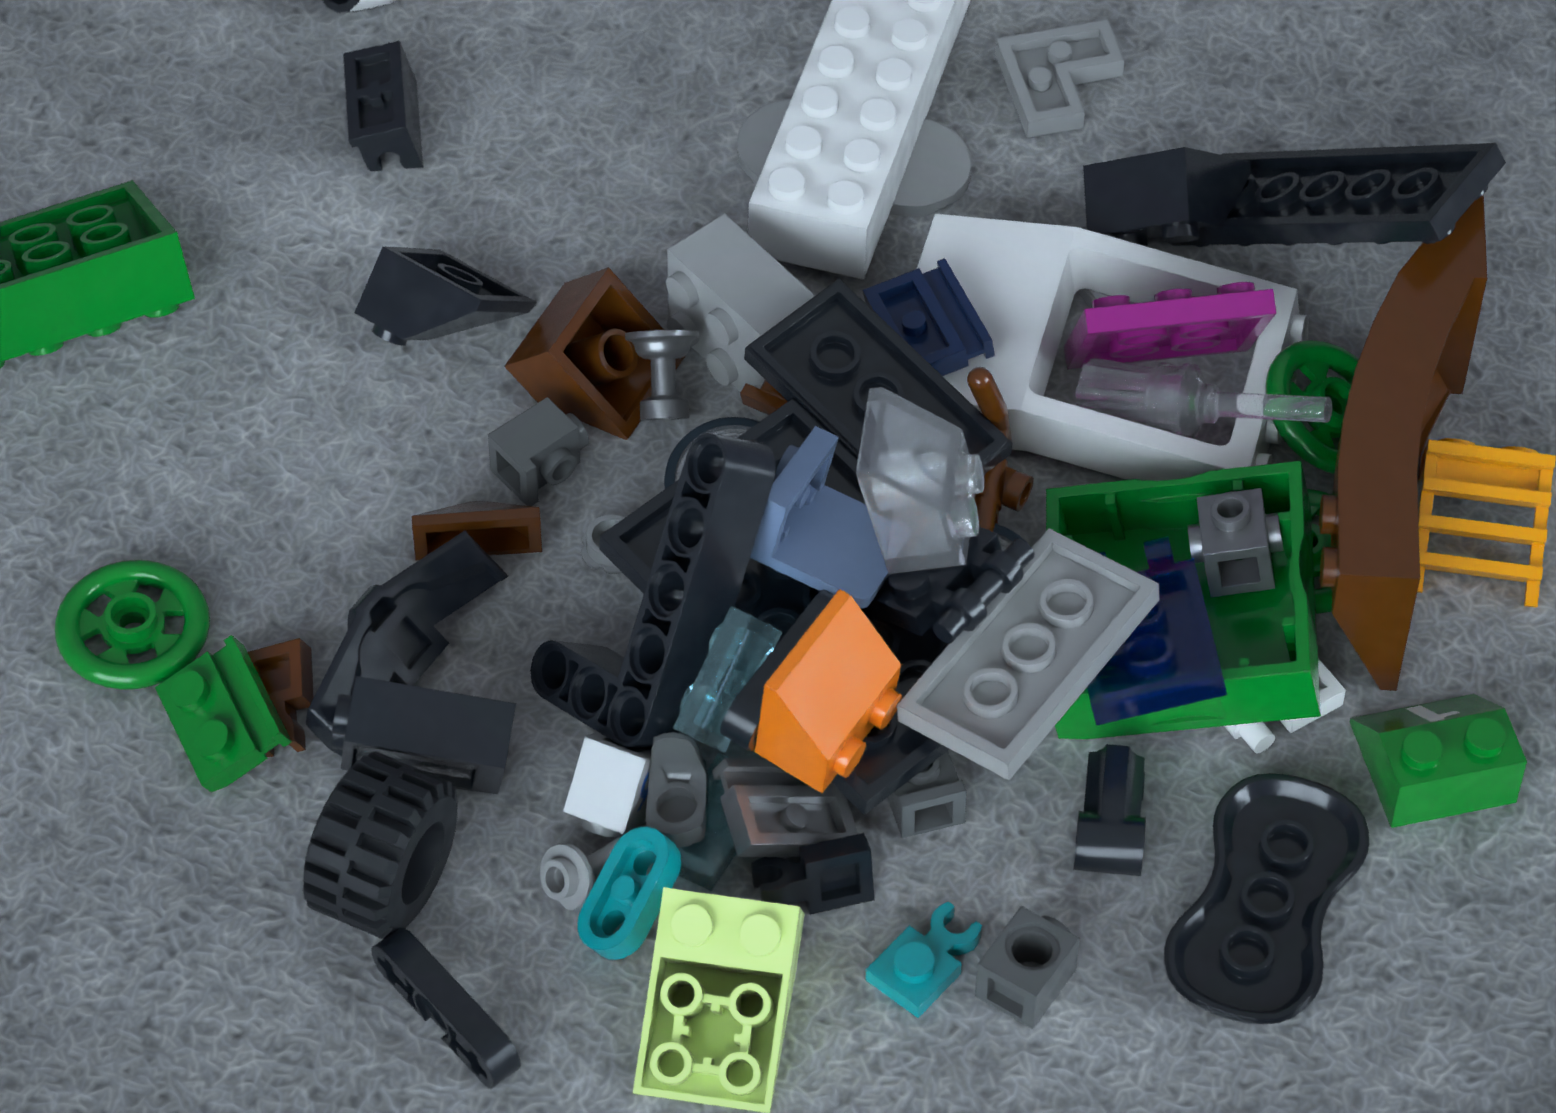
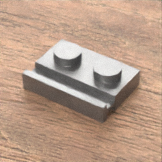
(776, 812)

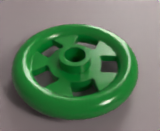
(1313, 360)
(120, 582)

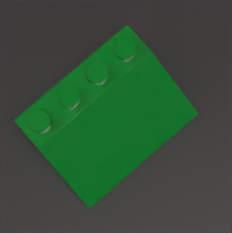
(86, 270)

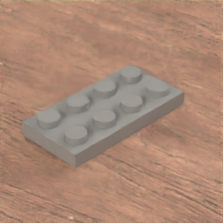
(1030, 657)

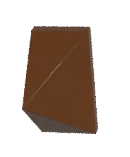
(493, 525)

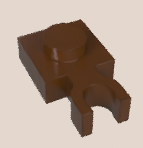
(289, 683)

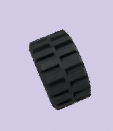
(380, 845)

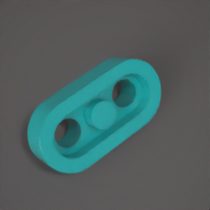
(627, 893)

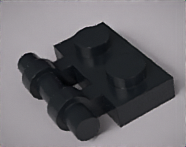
(953, 596)

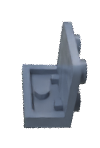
(817, 530)

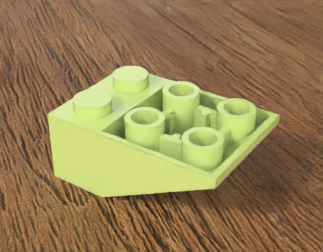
(718, 999)

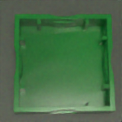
(1260, 636)

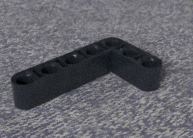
(684, 601)

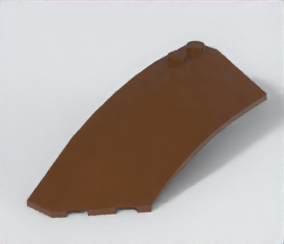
(1399, 387)

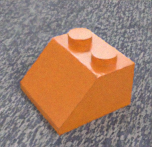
(828, 696)

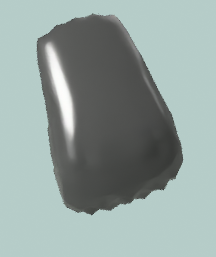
(677, 789)

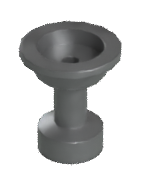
(663, 349)

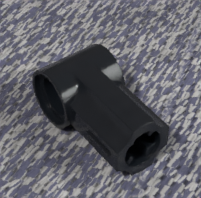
(1111, 824)

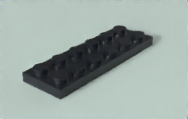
(1355, 195)

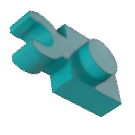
(921, 967)

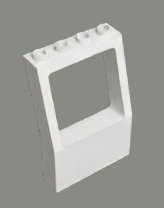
(1023, 289)

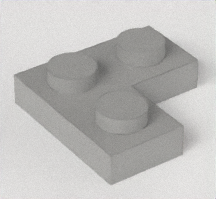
(1046, 66)

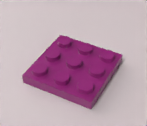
(1171, 325)

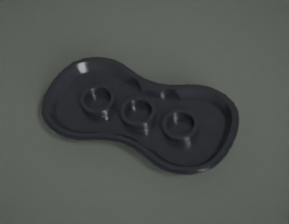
(1256, 930)

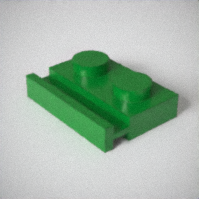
(222, 715)

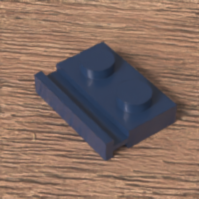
(932, 317)

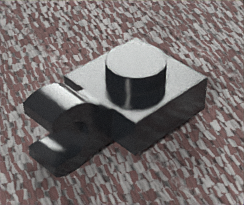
(827, 876)

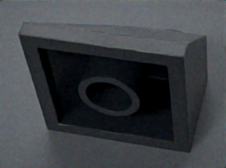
(432, 295)

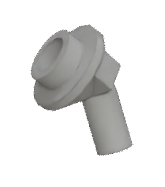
(572, 872)

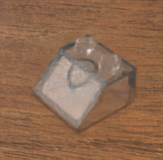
(917, 484)

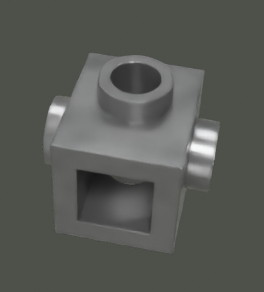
(1232, 529)

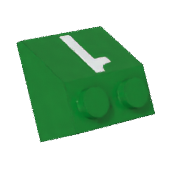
(1441, 758)

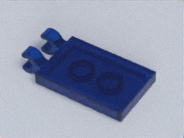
(1168, 655)

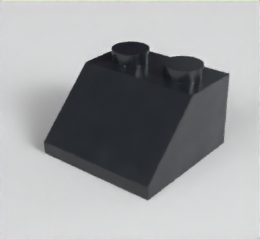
(1162, 194)

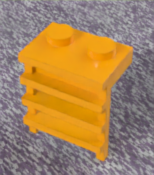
(1487, 475)

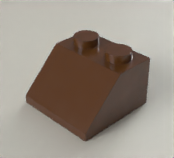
(581, 354)

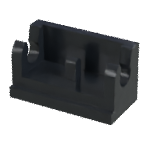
(382, 105)

